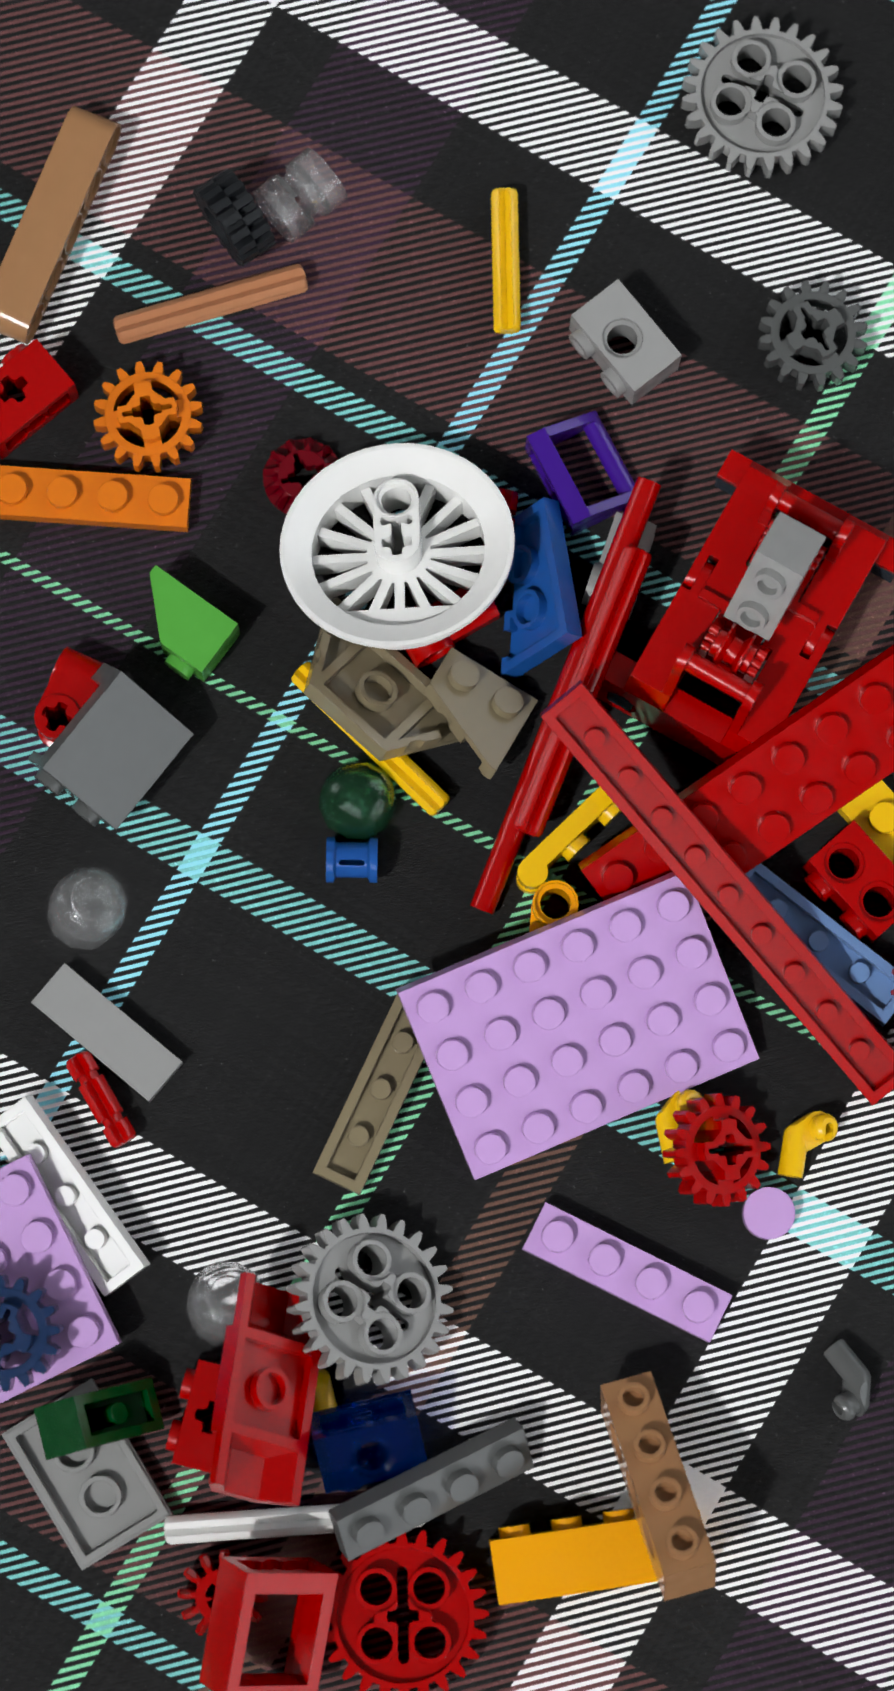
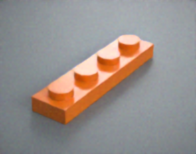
(95, 498)

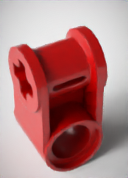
(66, 692)

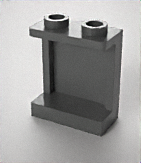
(111, 749)

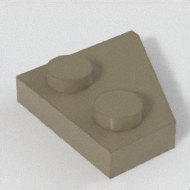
(479, 707)

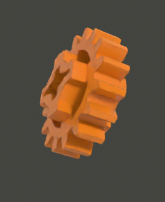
(129, 417)

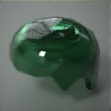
(357, 800)

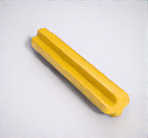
(505, 261)

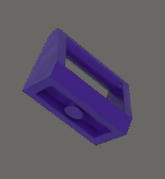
(557, 480)

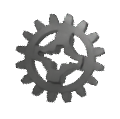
(829, 324)

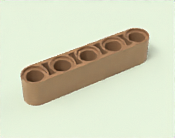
(54, 220)

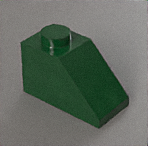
(98, 1418)

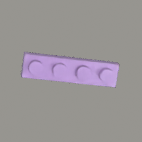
(627, 1272)

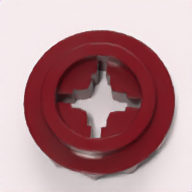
(282, 467)

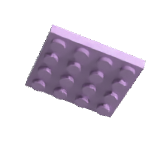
(40, 1248)

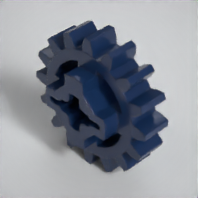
(26, 1338)

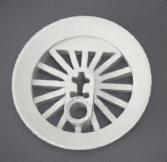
(398, 547)

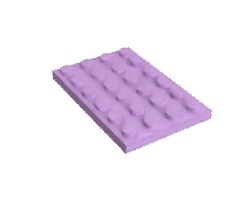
(577, 1024)

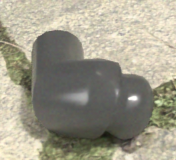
(856, 1381)

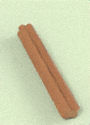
(210, 303)

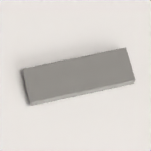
(107, 1032)

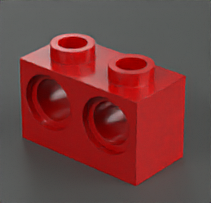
(871, 874)

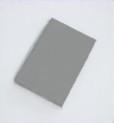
(92, 1495)

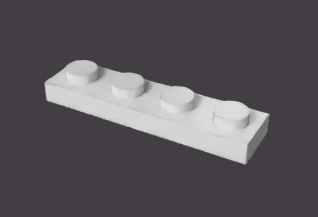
(94, 1227)

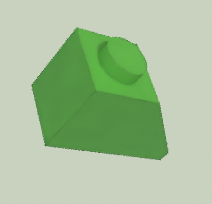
(189, 628)

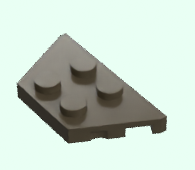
(375, 697)

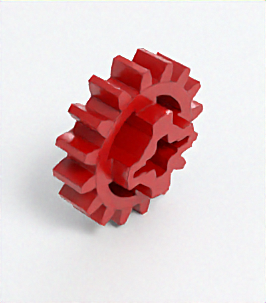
(721, 1175)

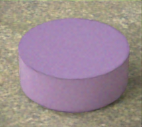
(768, 1213)

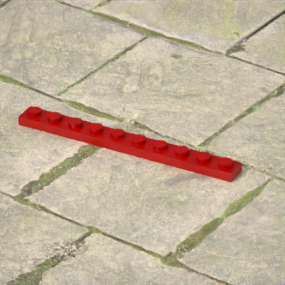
(723, 889)

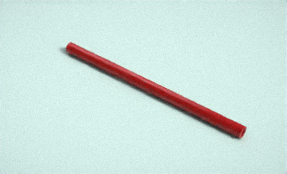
(509, 838)

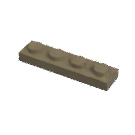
(372, 1104)

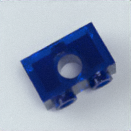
(344, 1429)

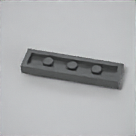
(431, 1488)

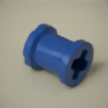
(351, 860)

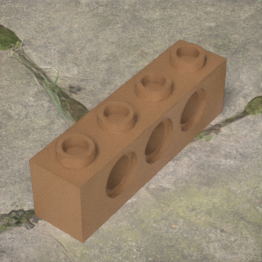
(658, 1486)

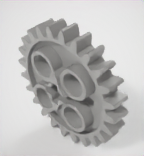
(742, 134)
(346, 1337)

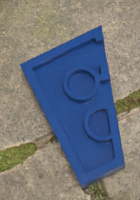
(544, 593)

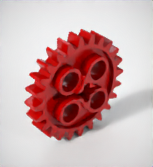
(451, 1614)

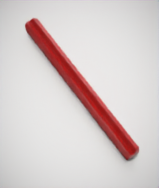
(591, 671)

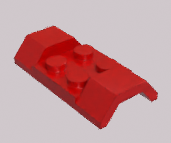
(263, 1399)

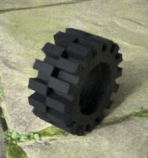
(234, 217)

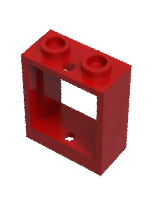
(231, 1617)

